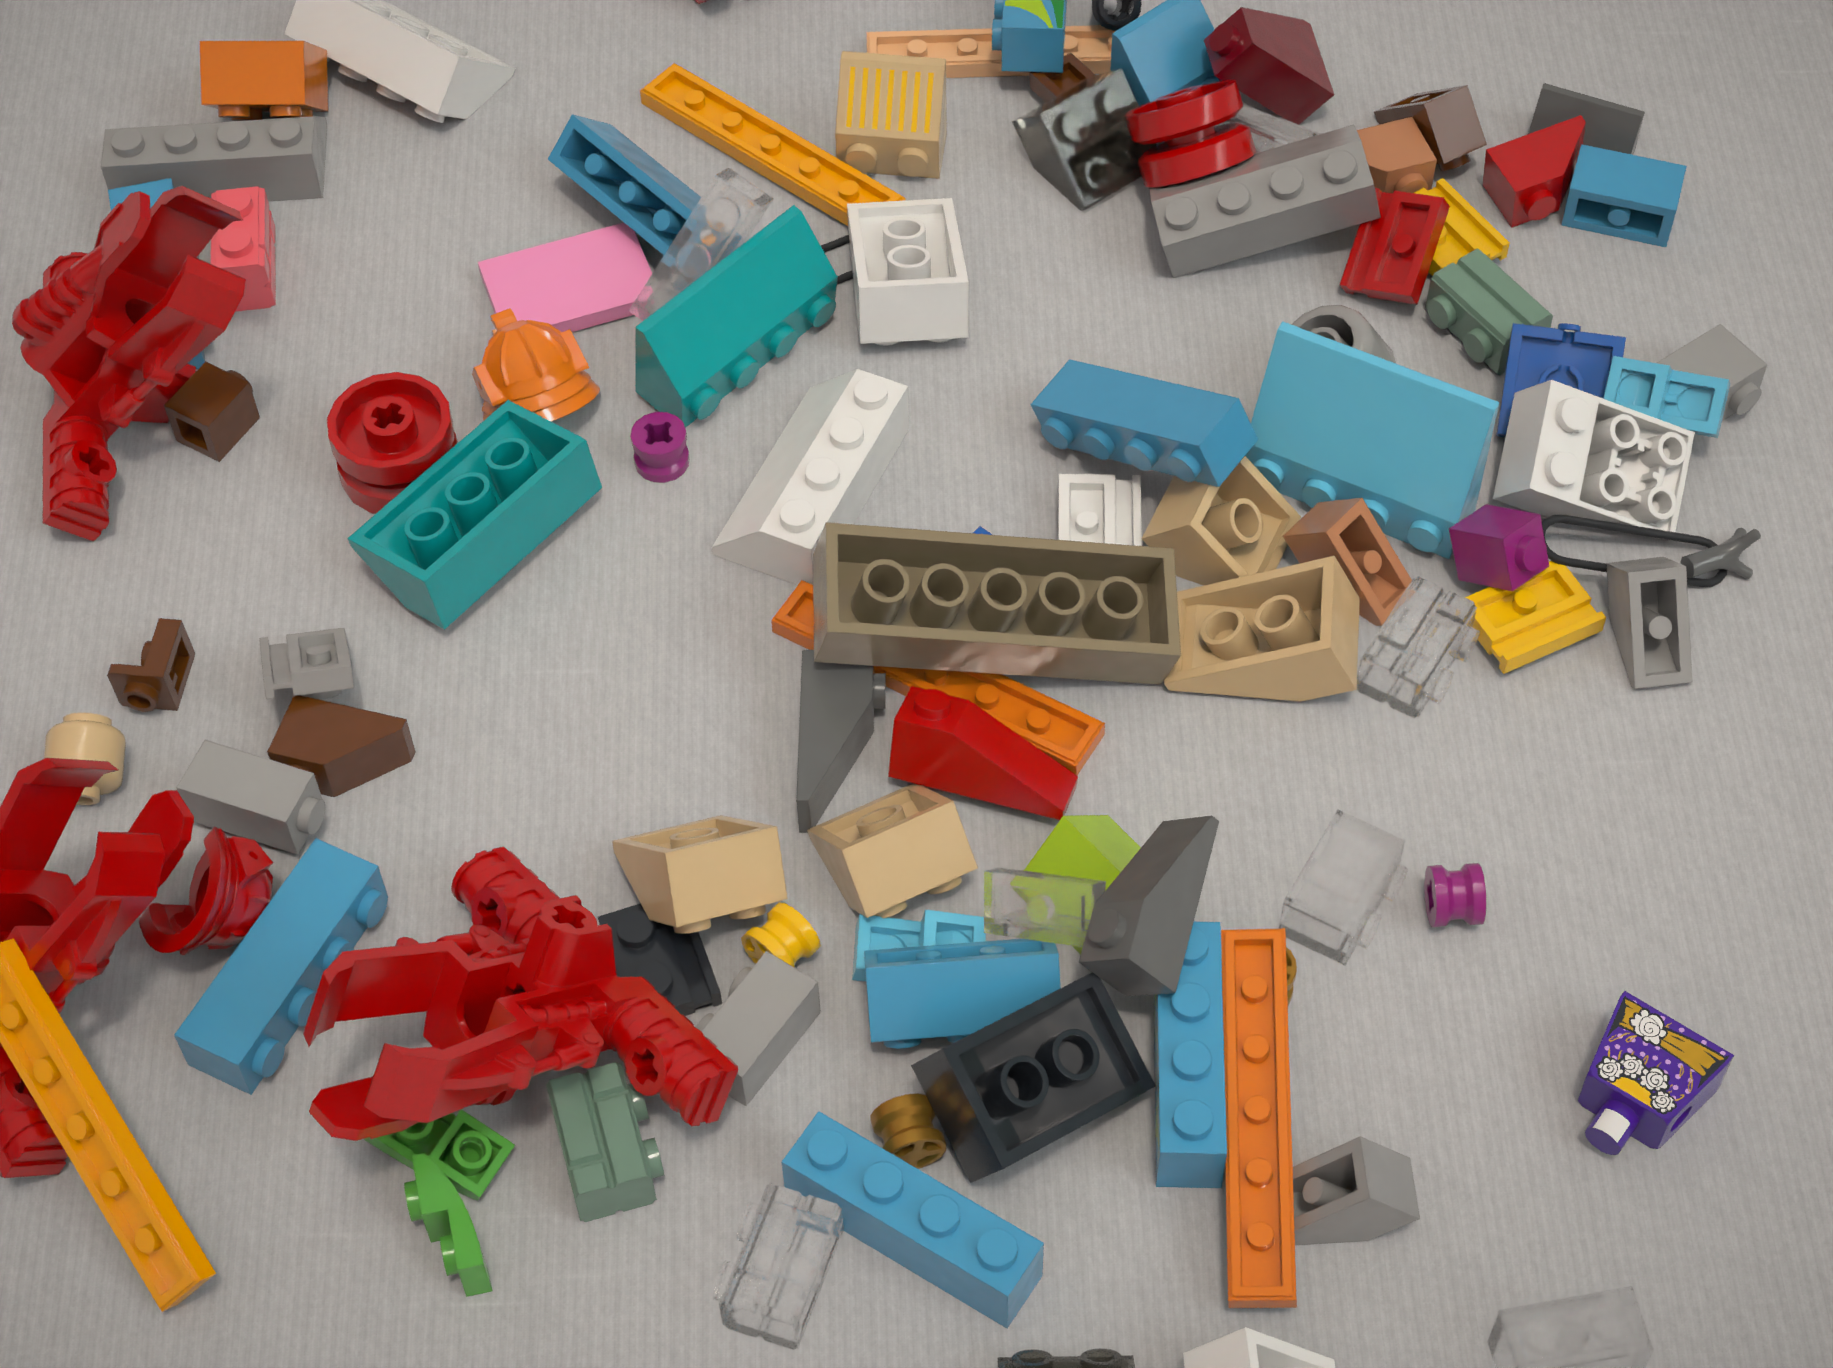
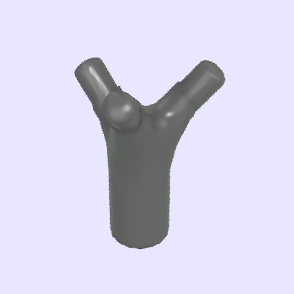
(1722, 556)

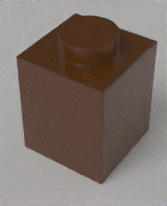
(212, 411)

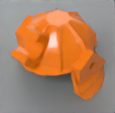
(533, 368)

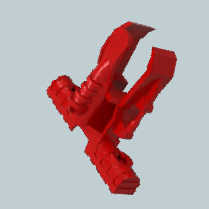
(119, 339)
(65, 926)
(505, 1003)

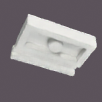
(1099, 509)

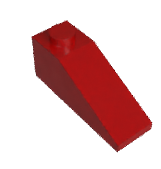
(970, 753)

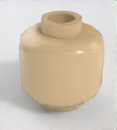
(89, 738)

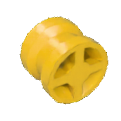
(783, 935)

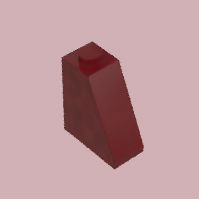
(1272, 62)

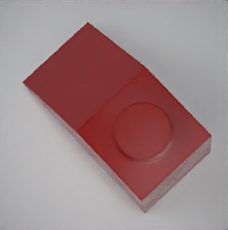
(1533, 171)

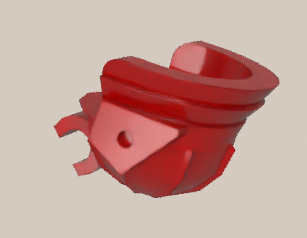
(225, 898)

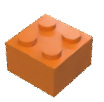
(263, 77)

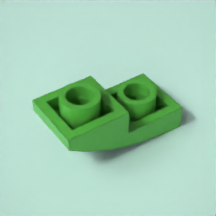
(458, 1144)
(446, 1219)

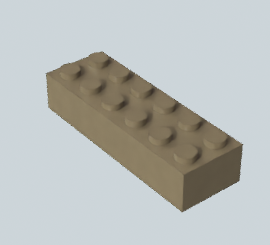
(994, 604)

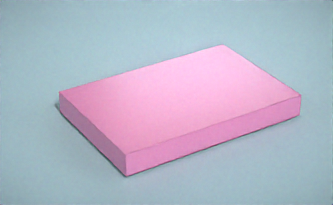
(570, 280)

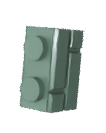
(1480, 306)
(603, 1142)

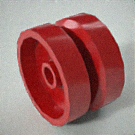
(1192, 140)
(388, 435)

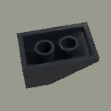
(1033, 1077)

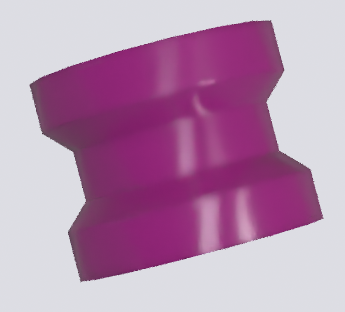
(660, 447)
(1455, 895)

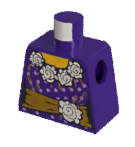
(1648, 1077)

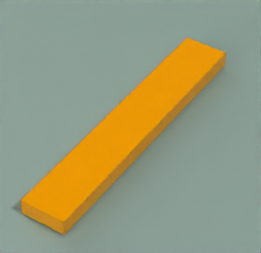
(761, 143)
(96, 1136)

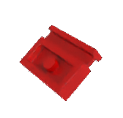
(1396, 250)

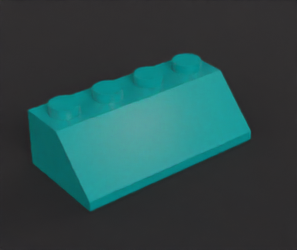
(734, 319)
(477, 512)

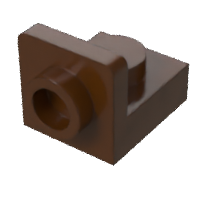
(162, 671)

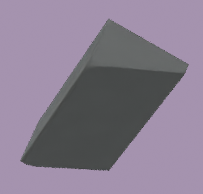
(1607, 123)

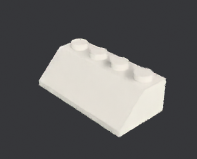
(401, 55)
(817, 474)

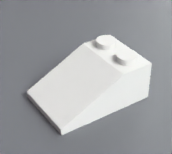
(908, 271)

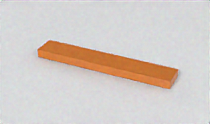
(1041, 720)
(1258, 1120)

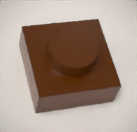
(1051, 84)

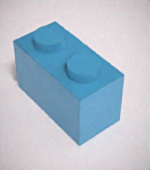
(1624, 195)

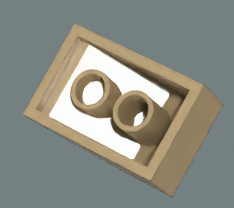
(1270, 634)

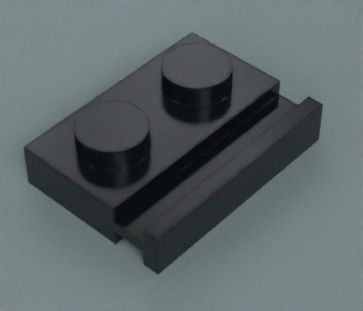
(667, 959)

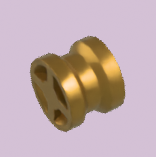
(909, 1130)

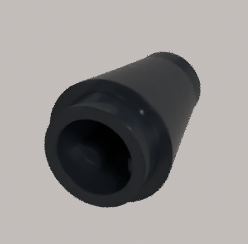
(1124, 13)

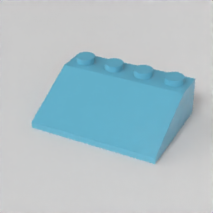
(1372, 430)

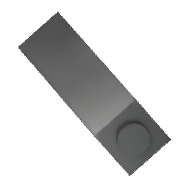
(833, 729)
(1149, 910)

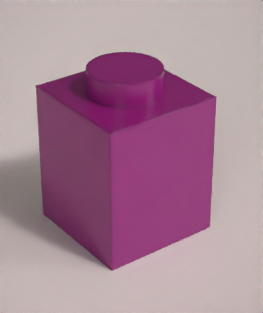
(1499, 547)

